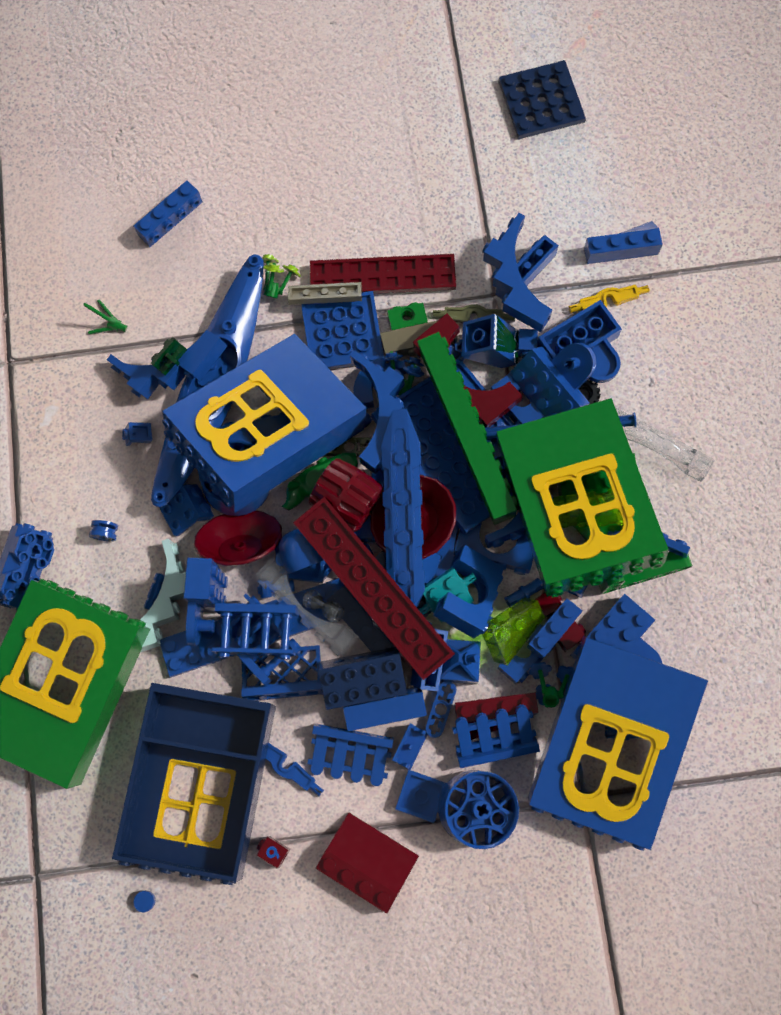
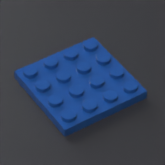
(342, 328)

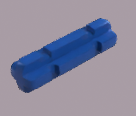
(154, 590)

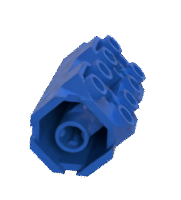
(23, 560)

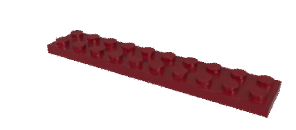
(374, 588)

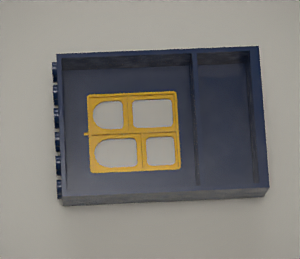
(206, 734)

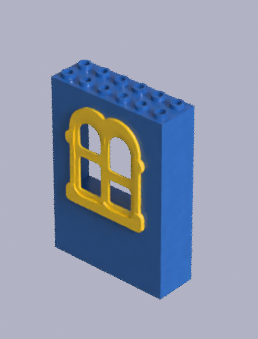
(301, 387)
(635, 699)

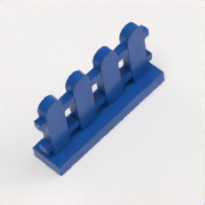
(341, 746)
(496, 748)

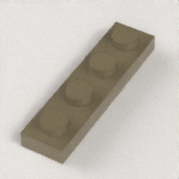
(324, 293)

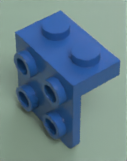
(186, 509)

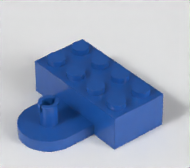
(591, 327)
(555, 381)
(203, 589)
(623, 629)

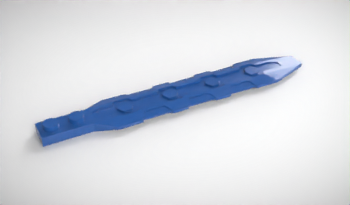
(403, 505)

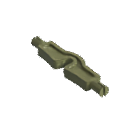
(464, 314)

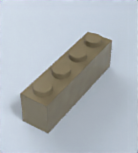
(402, 339)

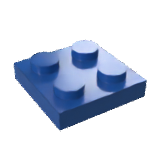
(420, 796)

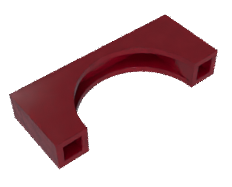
(490, 403)

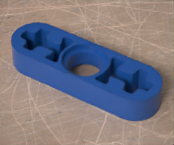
(440, 692)

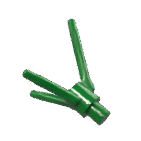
(113, 322)

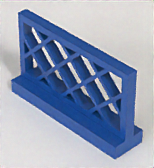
(287, 689)

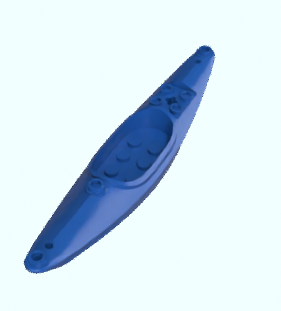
(235, 327)

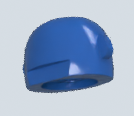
(296, 552)

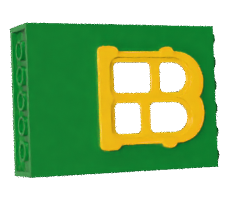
(564, 450)
(38, 730)

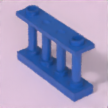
(246, 611)
(249, 660)

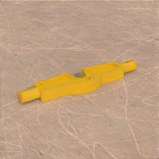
(617, 295)

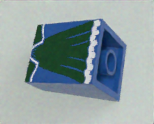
(490, 341)

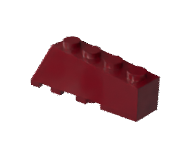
(489, 706)

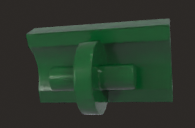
(168, 356)

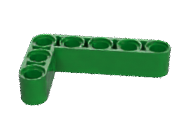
(673, 564)

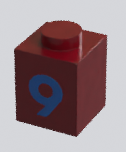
(272, 851)

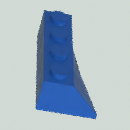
(632, 243)

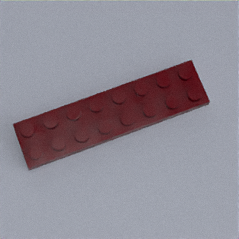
(389, 274)

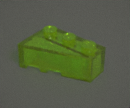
(512, 629)

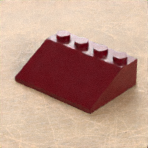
(367, 862)

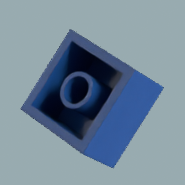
(464, 664)

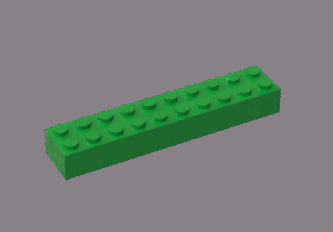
(465, 424)

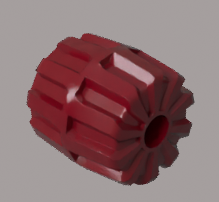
(348, 491)

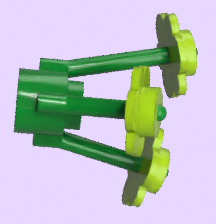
(272, 288)

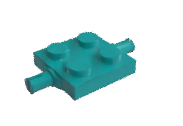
(445, 583)

